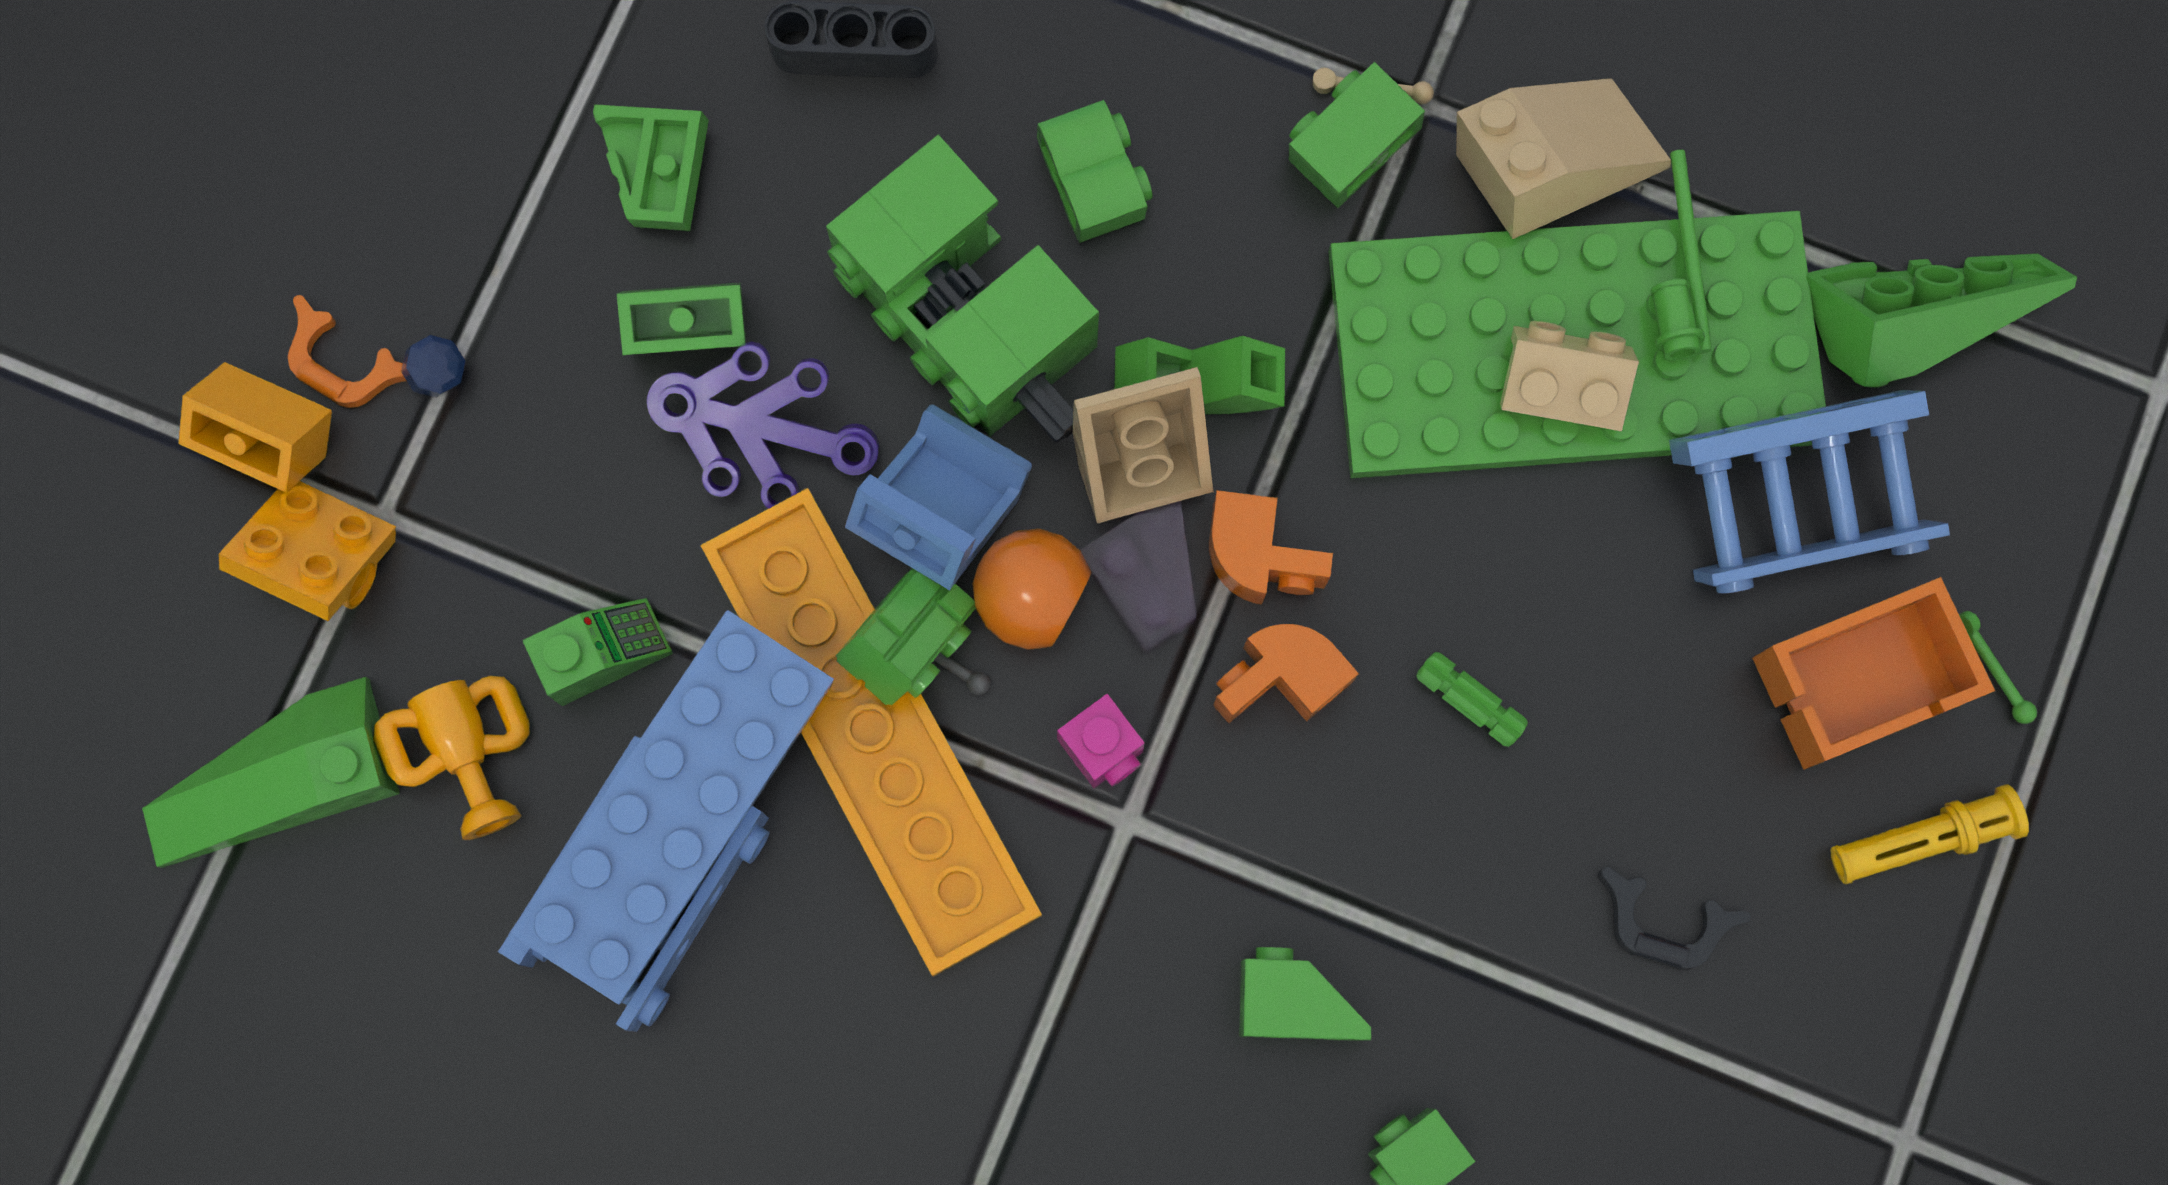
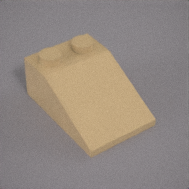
(1554, 150)
(1143, 445)

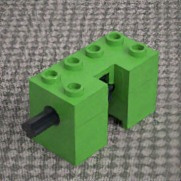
(991, 346)

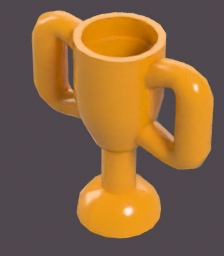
(457, 743)

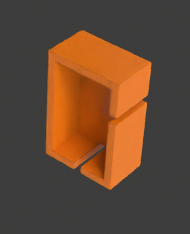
(1873, 673)

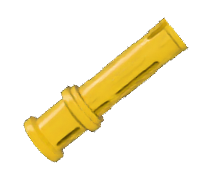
(1956, 828)

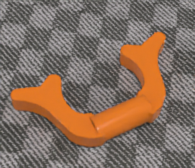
(344, 393)

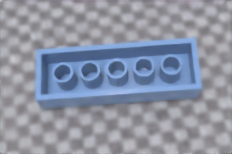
(672, 808)

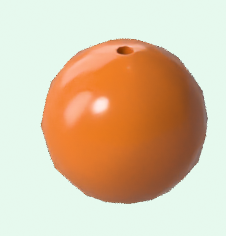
(1029, 587)

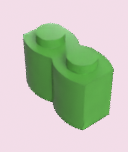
(1093, 171)

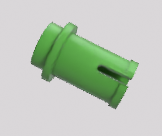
(1676, 320)

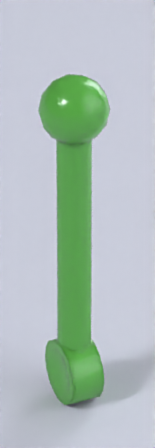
(2022, 710)

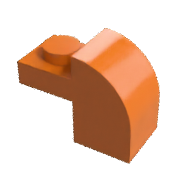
(1245, 555)
(1293, 659)

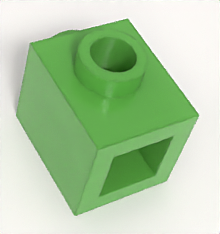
(1418, 1151)

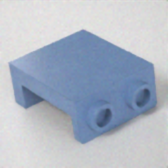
(939, 497)

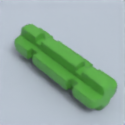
(1472, 699)

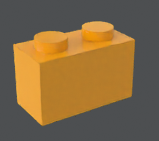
(254, 426)

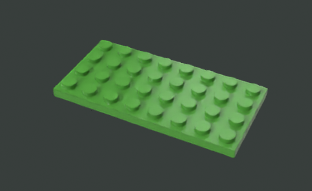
(1434, 320)

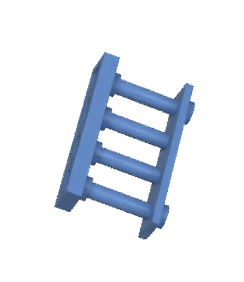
(1770, 444)
(648, 999)

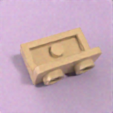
(1569, 376)

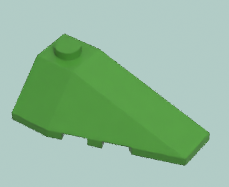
(1910, 320)
(282, 775)

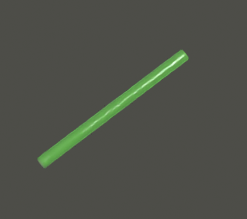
(1690, 244)

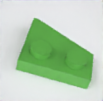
(655, 161)

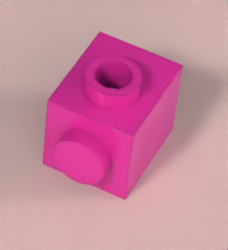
(1102, 743)

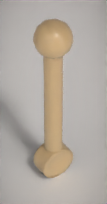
(1326, 80)

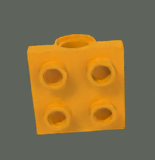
(309, 550)

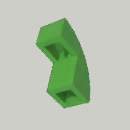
(1234, 373)

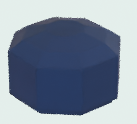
(433, 366)

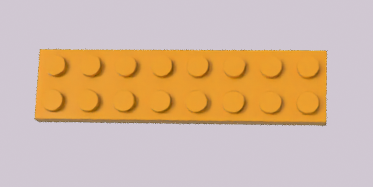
(879, 759)

